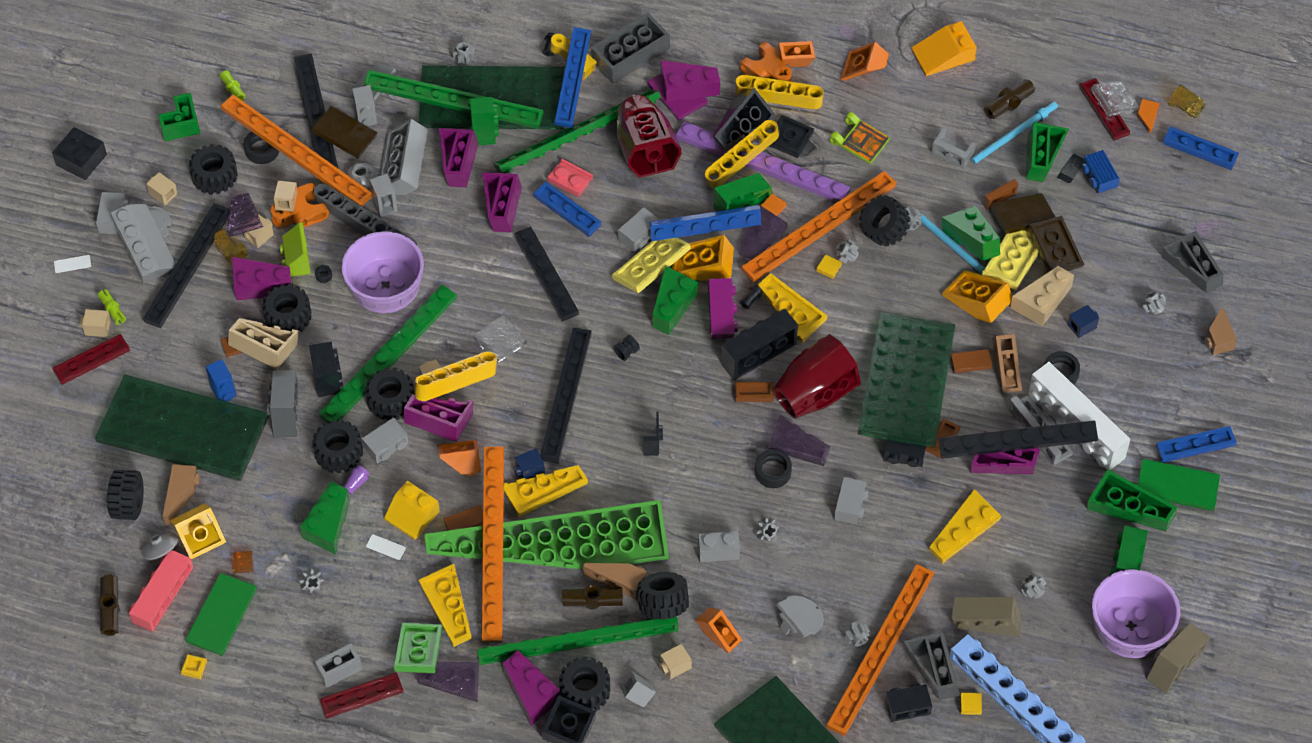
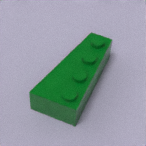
(1130, 502)

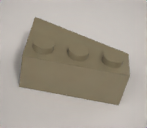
(988, 615)
(1177, 656)

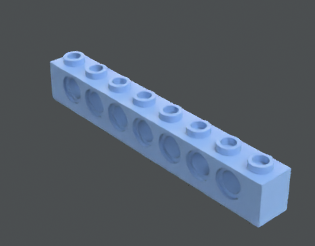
(1004, 696)

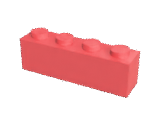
(160, 590)

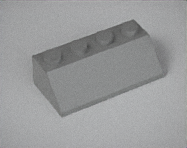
(404, 156)
(143, 241)

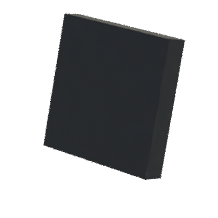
(792, 136)

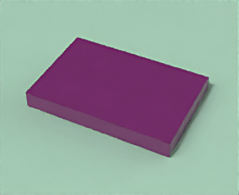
(678, 108)

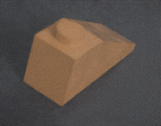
(1007, 362)
(180, 490)
(616, 576)

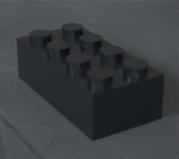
(759, 344)

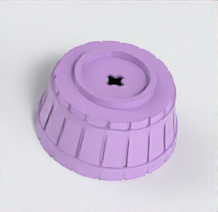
(383, 259)
(1139, 599)

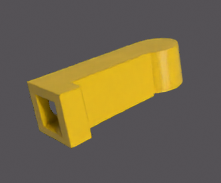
(561, 44)

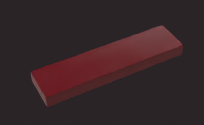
(1113, 124)
(91, 359)
(361, 695)

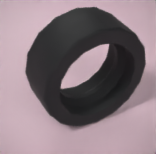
(256, 157)
(1066, 358)
(773, 455)

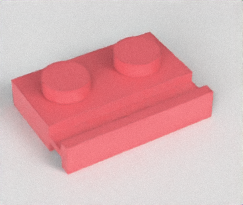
(570, 178)

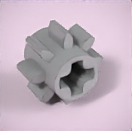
(463, 52)
(915, 217)
(847, 251)
(1154, 303)
(766, 528)
(306, 575)
(1033, 586)
(857, 633)

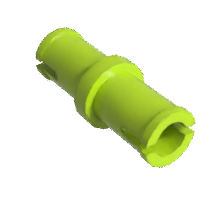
(232, 85)
(111, 306)

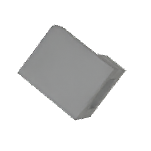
(638, 689)

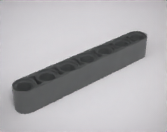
(347, 206)

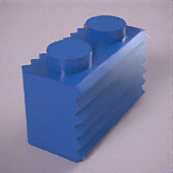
(1100, 171)
(221, 381)

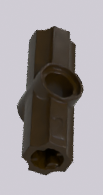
(1009, 99)
(580, 596)
(109, 615)

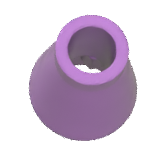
(356, 478)

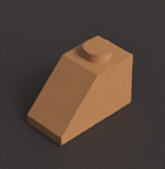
(1221, 335)

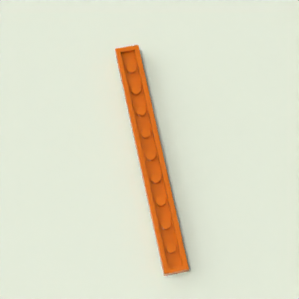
(295, 150)
(818, 227)
(493, 545)
(880, 650)

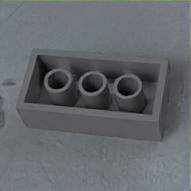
(630, 47)

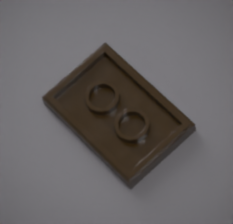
(344, 132)
(1019, 213)
(1055, 244)

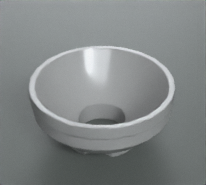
(363, 180)

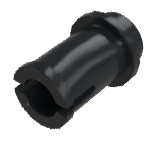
(546, 51)
(753, 293)

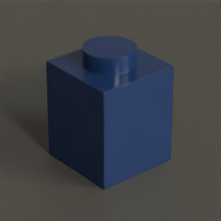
(1083, 321)
(529, 464)

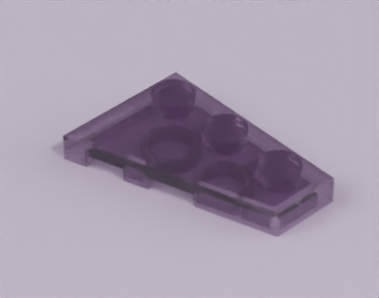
(242, 215)
(762, 236)
(797, 443)
(454, 678)

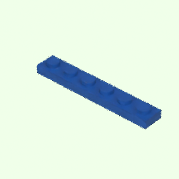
(572, 77)
(705, 223)

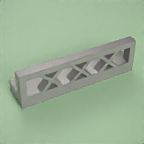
(1028, 420)

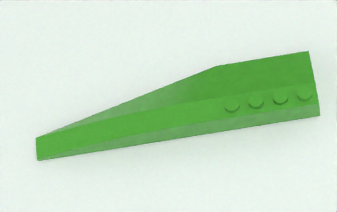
(569, 540)

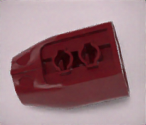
(646, 137)
(817, 378)

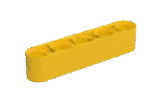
(782, 91)
(743, 146)
(455, 376)

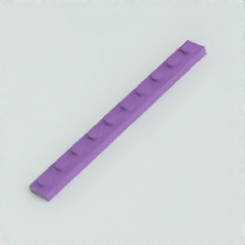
(768, 165)

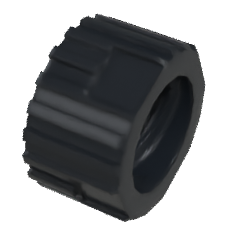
(323, 279)

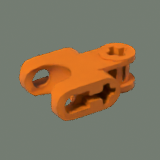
(769, 66)
(303, 211)

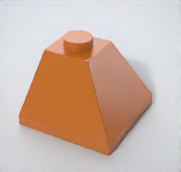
(864, 61)
(461, 456)

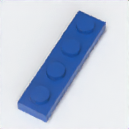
(1200, 148)
(567, 209)
(1196, 444)

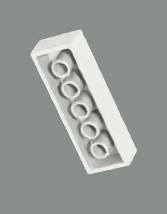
(1069, 405)

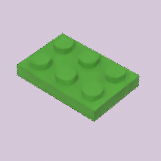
(418, 648)

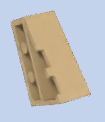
(1043, 296)
(262, 342)

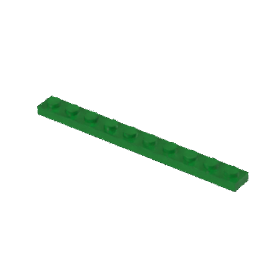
(449, 98)
(568, 135)
(389, 353)
(582, 639)

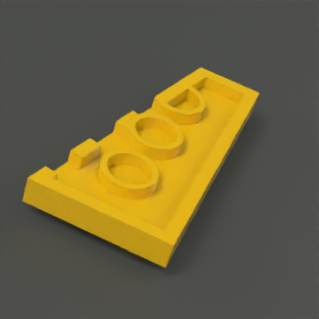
(803, 312)
(538, 491)
(966, 525)
(446, 600)

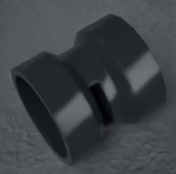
(628, 346)

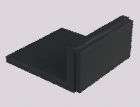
(651, 443)

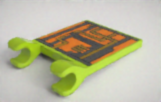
(862, 140)

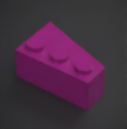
(688, 81)
(458, 155)
(502, 199)
(256, 278)
(722, 308)
(438, 416)
(1006, 462)
(530, 686)

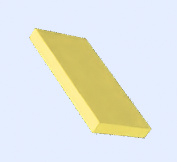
(1015, 259)
(650, 263)

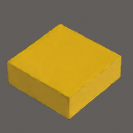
(829, 266)
(194, 666)
(971, 703)

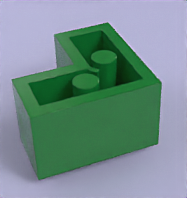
(182, 121)

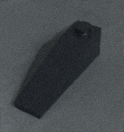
(742, 117)

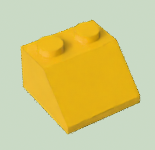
(412, 510)
(198, 531)

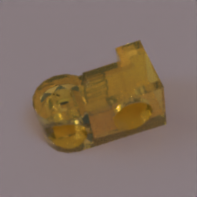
(1187, 101)
(228, 247)

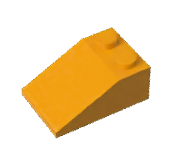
(945, 49)
(707, 259)
(979, 295)

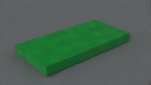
(1180, 484)
(221, 614)

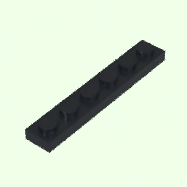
(546, 274)

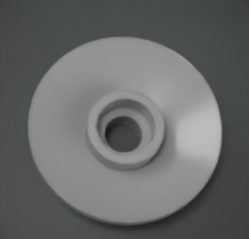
(159, 545)

